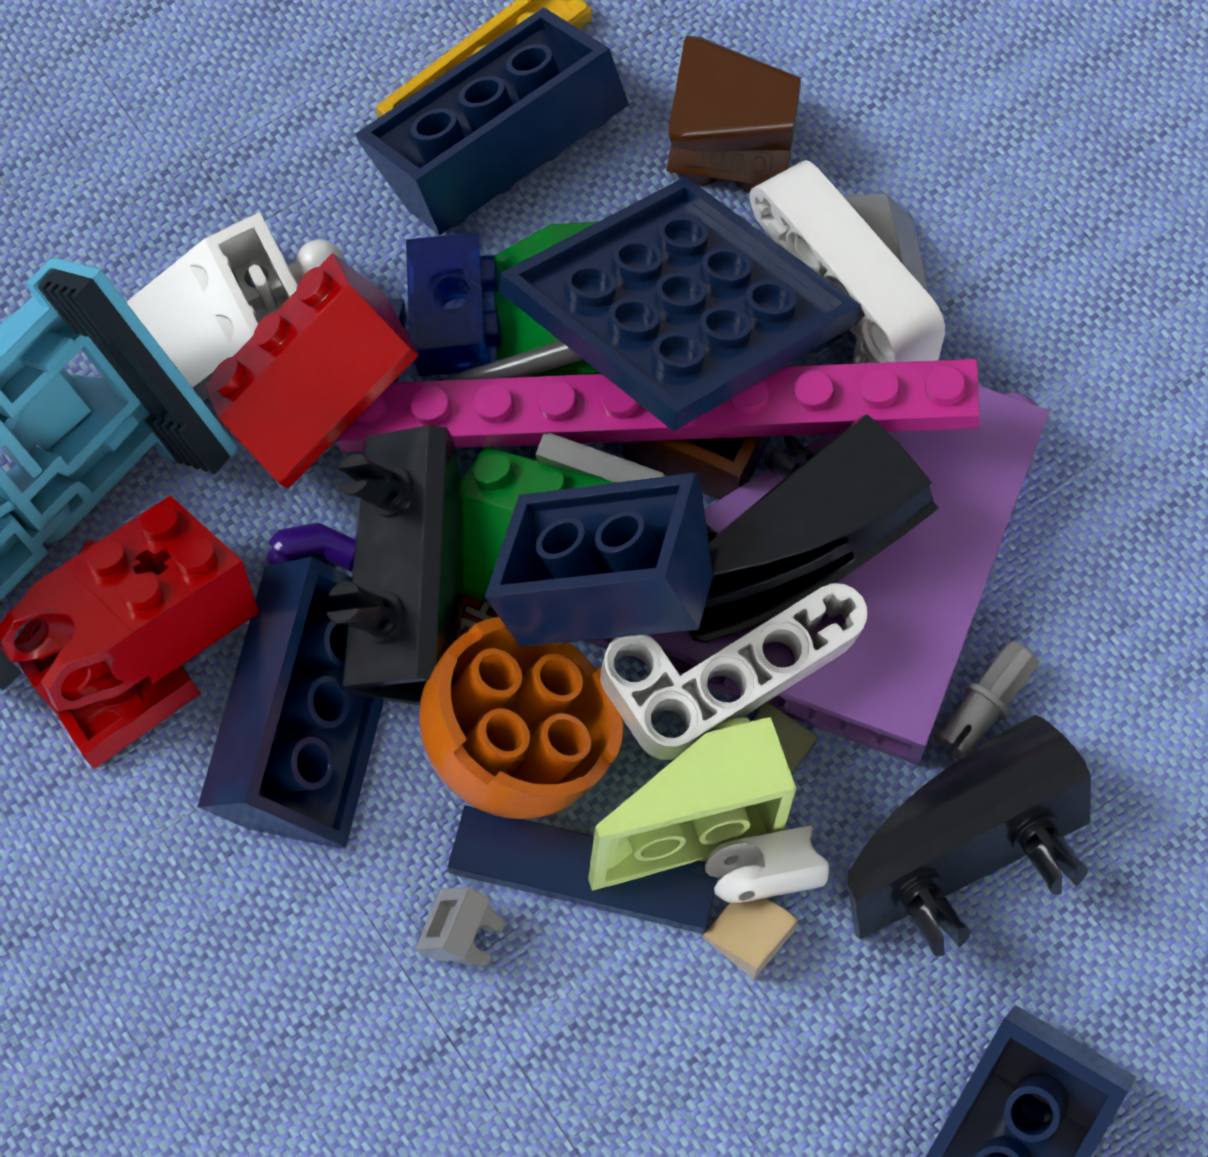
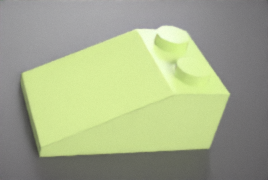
(714, 792)

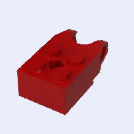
(132, 606)

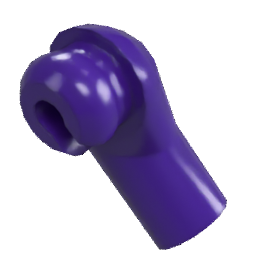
(311, 540)

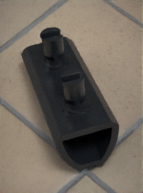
(812, 526)
(405, 563)
(969, 821)

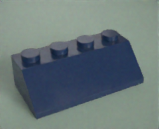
(494, 119)
(289, 735)

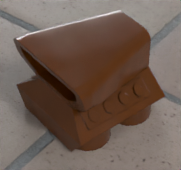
(730, 116)

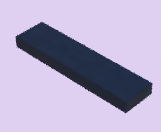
(557, 866)

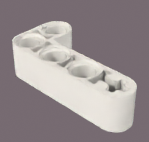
(828, 235)
(740, 661)

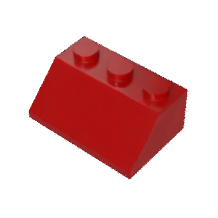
(311, 369)

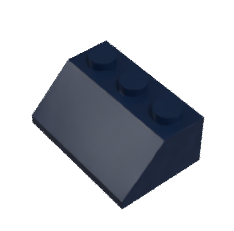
(604, 562)

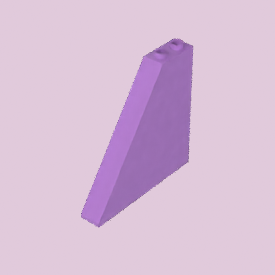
(915, 590)

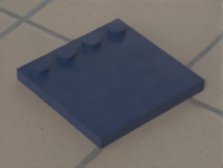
(679, 301)

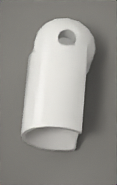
(767, 865)

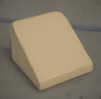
(751, 933)

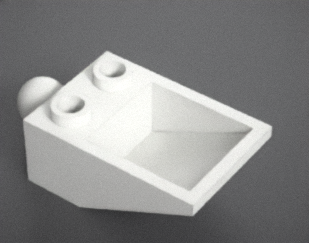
(204, 301)

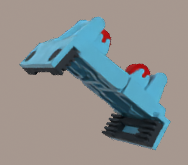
(84, 425)

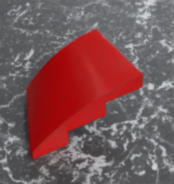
(117, 721)

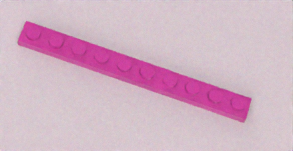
(597, 411)

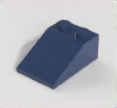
(1033, 1096)

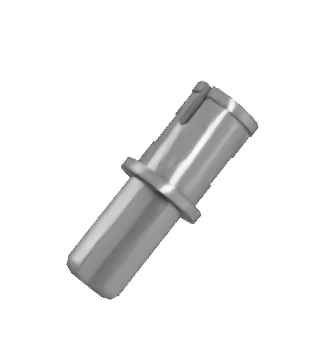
(987, 699)

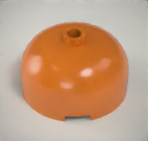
(519, 725)

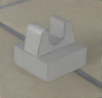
(454, 925)

